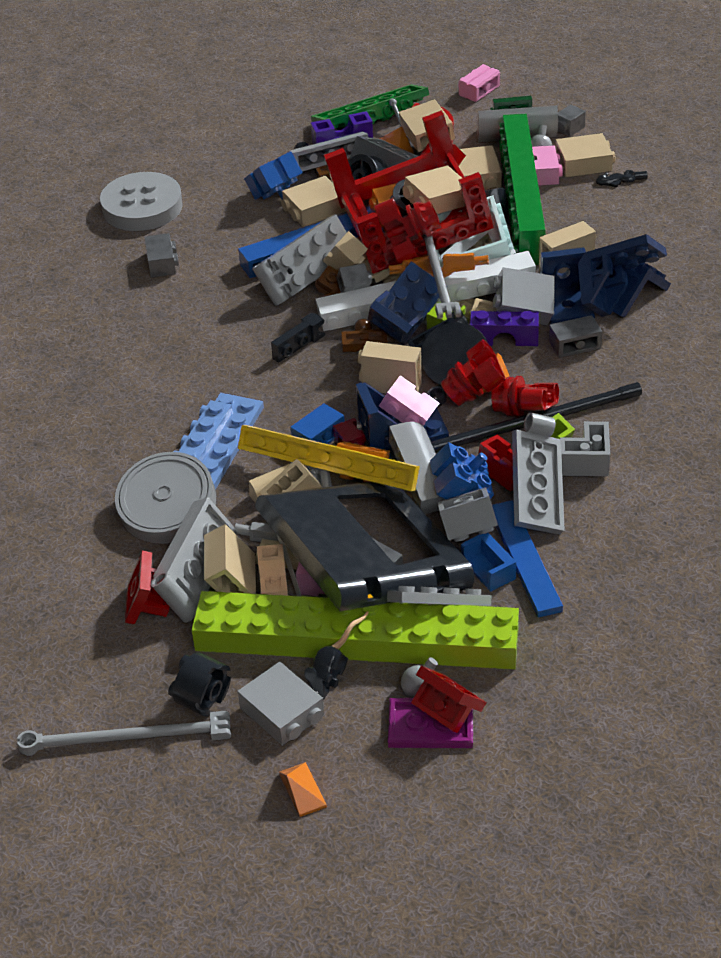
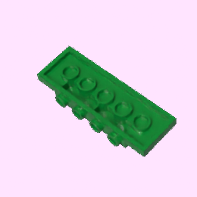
(376, 106)

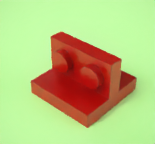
(140, 594)
(445, 699)

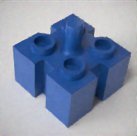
(273, 177)
(459, 472)

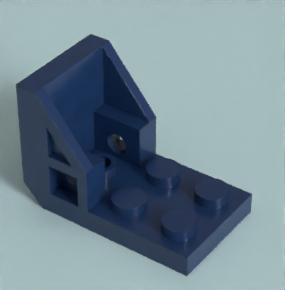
(597, 288)
(405, 304)
(376, 421)

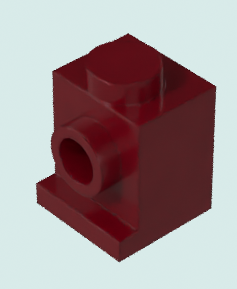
(348, 432)

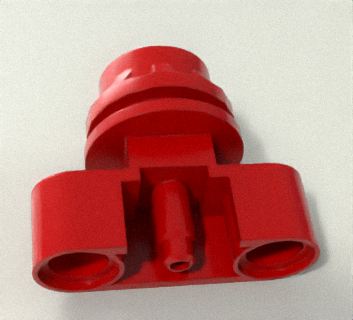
(399, 229)
(468, 379)
(515, 396)

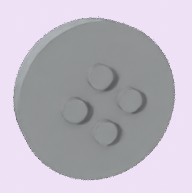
(141, 201)
(159, 493)

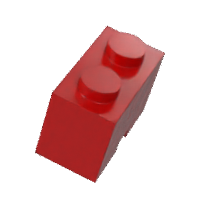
(499, 460)

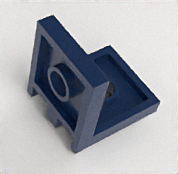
(637, 279)
(566, 284)

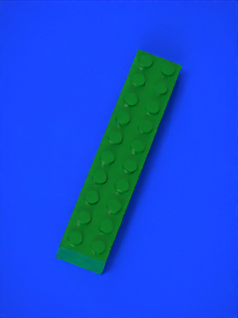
(521, 185)

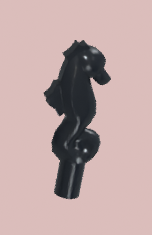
(615, 179)

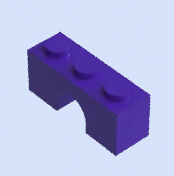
(357, 122)
(521, 325)

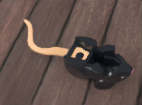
(329, 663)

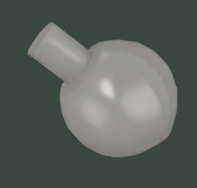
(541, 139)
(410, 682)

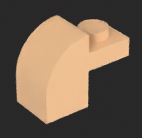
(272, 569)

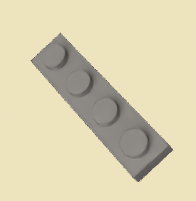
(430, 596)

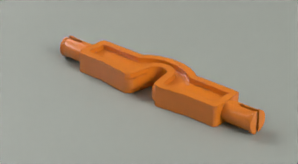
(451, 263)

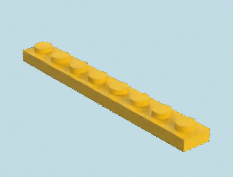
(329, 457)

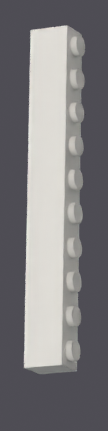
(349, 307)

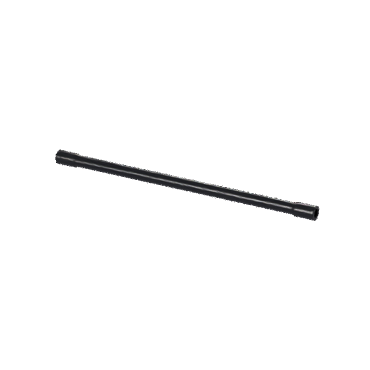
(621, 393)

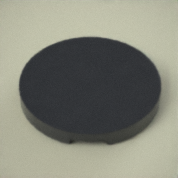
(446, 347)

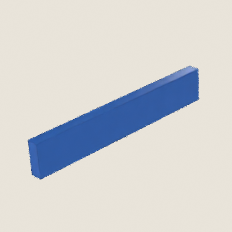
(528, 562)

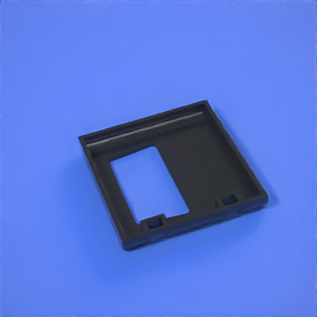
(346, 558)

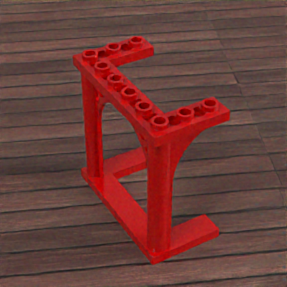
(455, 227)

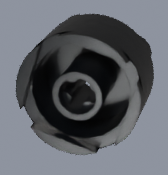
(200, 683)

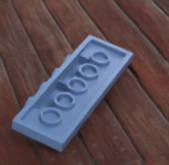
(218, 430)

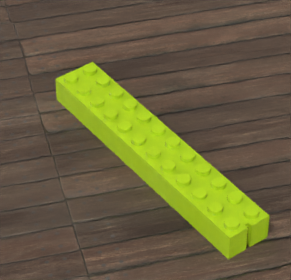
(388, 634)

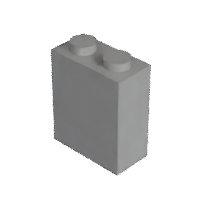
(524, 292)
(281, 703)

